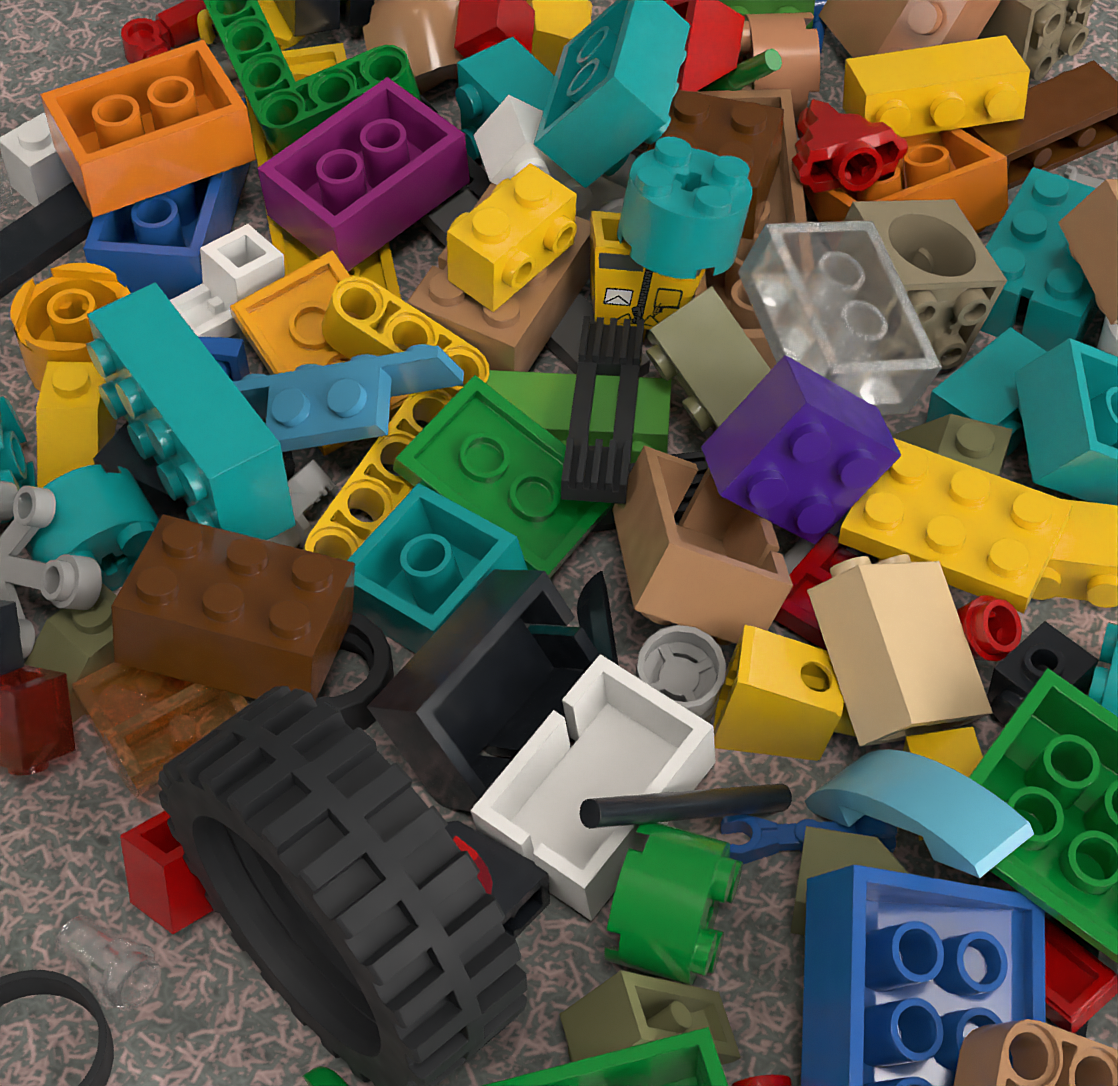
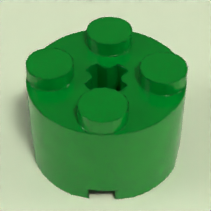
(671, 902)

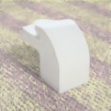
(230, 271)

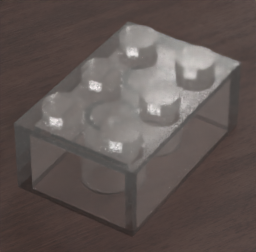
(840, 310)

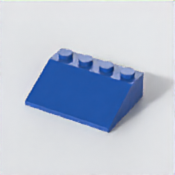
(908, 971)

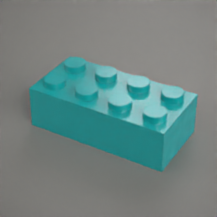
(189, 417)

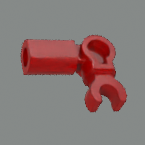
(171, 28)

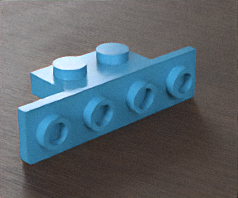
(346, 398)

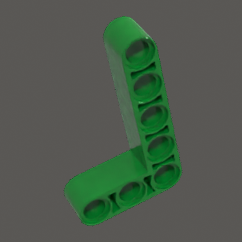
(291, 107)

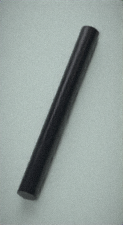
(683, 805)

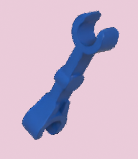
(770, 838)

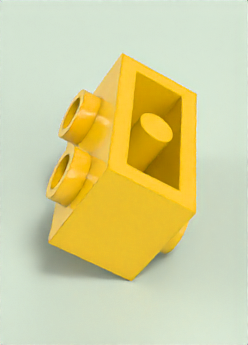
(511, 236)

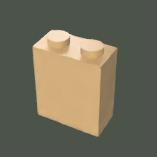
(898, 649)

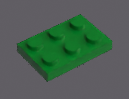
(503, 470)

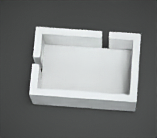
(625, 745)

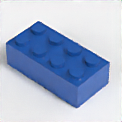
(164, 233)

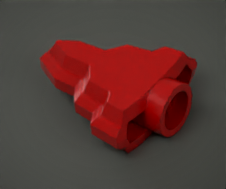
(843, 149)

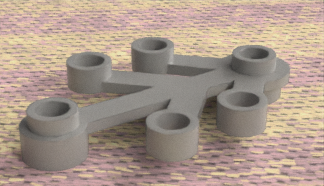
(67, 581)

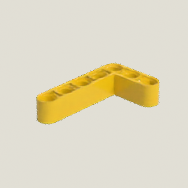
(384, 323)

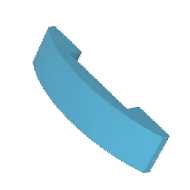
(952, 813)

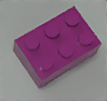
(365, 174)

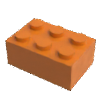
(149, 127)

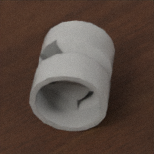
(684, 667)

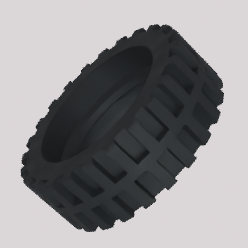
(344, 889)

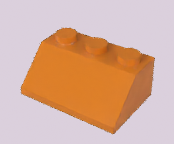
(934, 168)

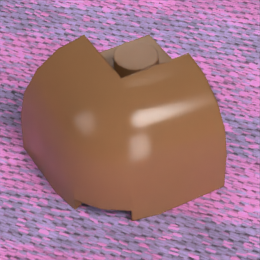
(423, 31)

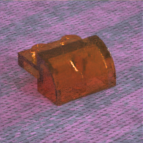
(149, 718)

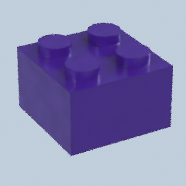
(799, 450)

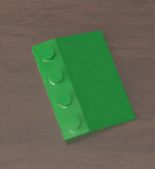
(1061, 775)

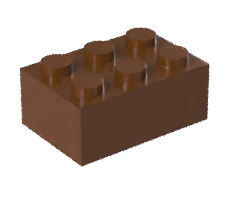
(232, 610)

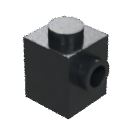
(1029, 660)

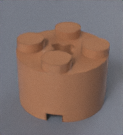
(797, 49)

